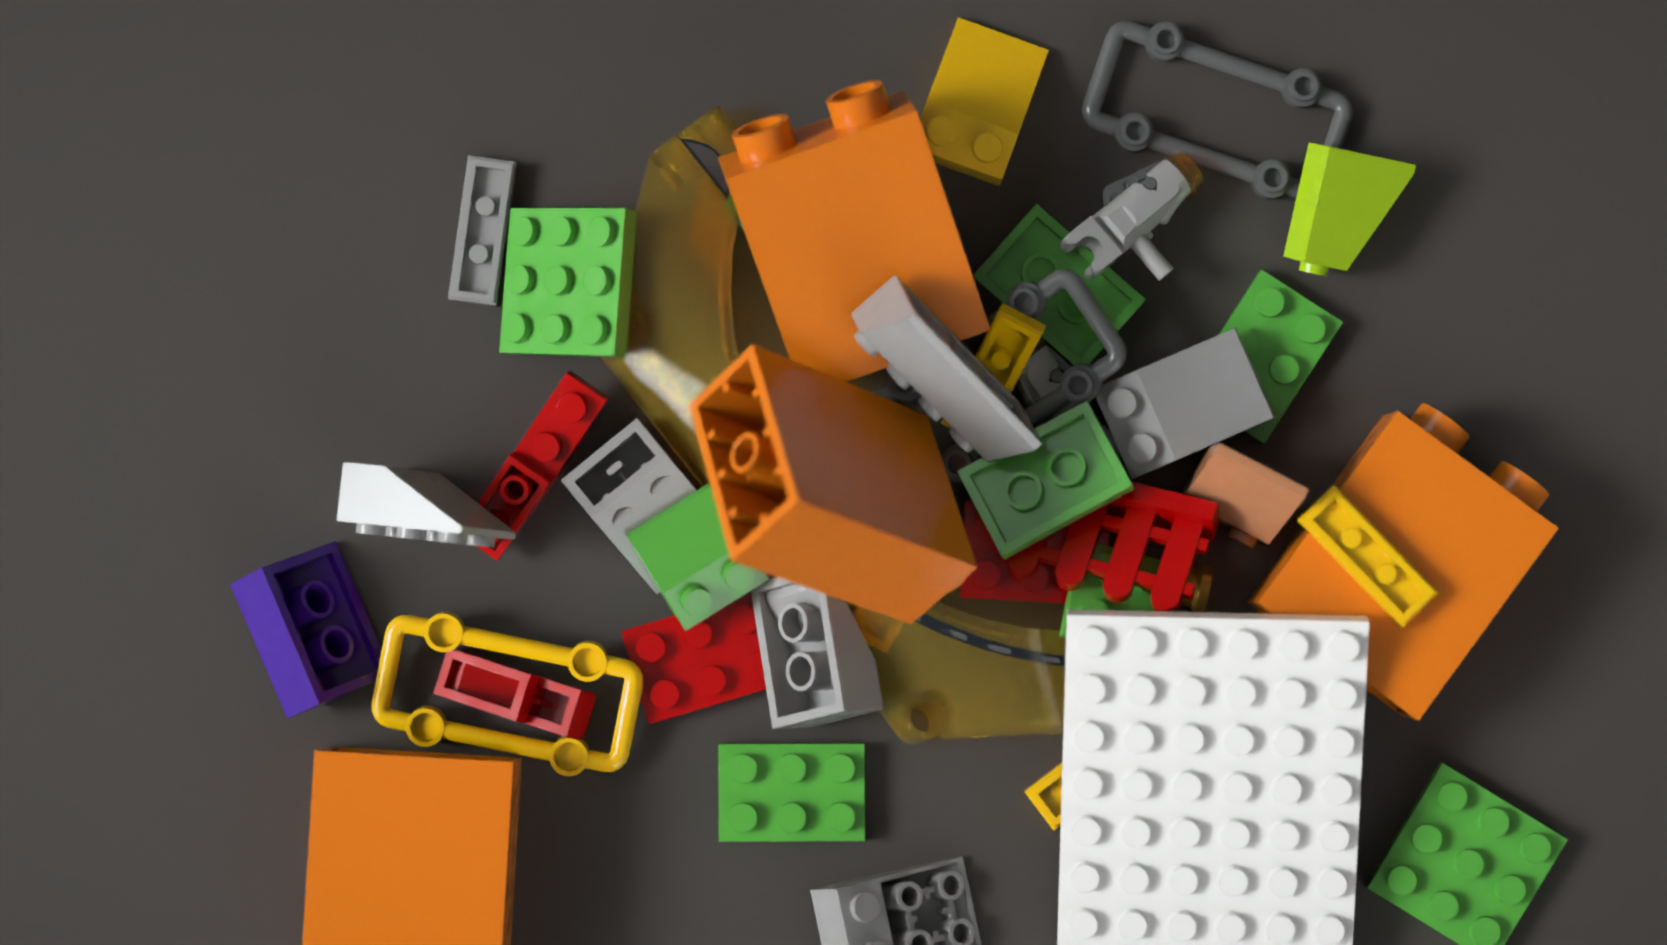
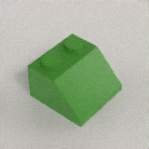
(691, 559)

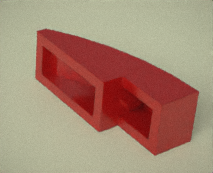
(515, 694)

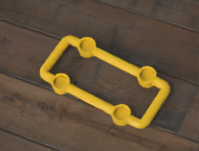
(428, 724)

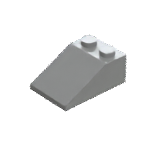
(1184, 403)
(812, 657)

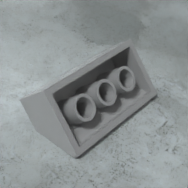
(943, 372)

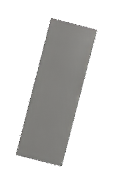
(482, 231)

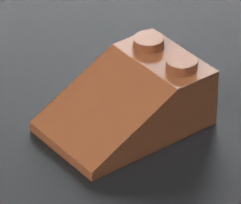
(1248, 495)

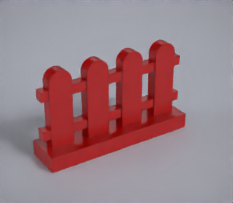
(1140, 511)

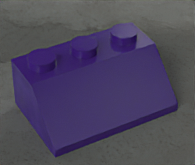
(309, 628)

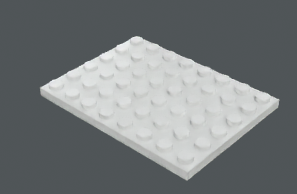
(1211, 778)

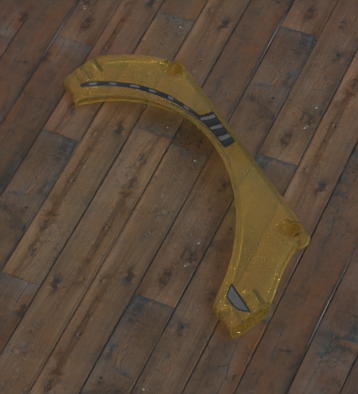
(983, 670)

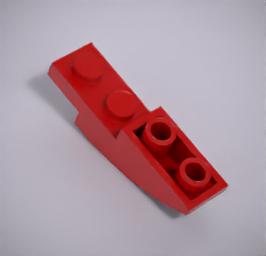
(541, 456)

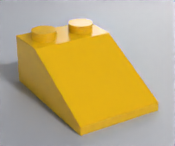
(980, 100)

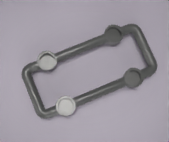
(1164, 44)
(1078, 383)

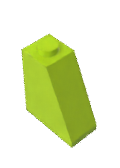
(1341, 205)

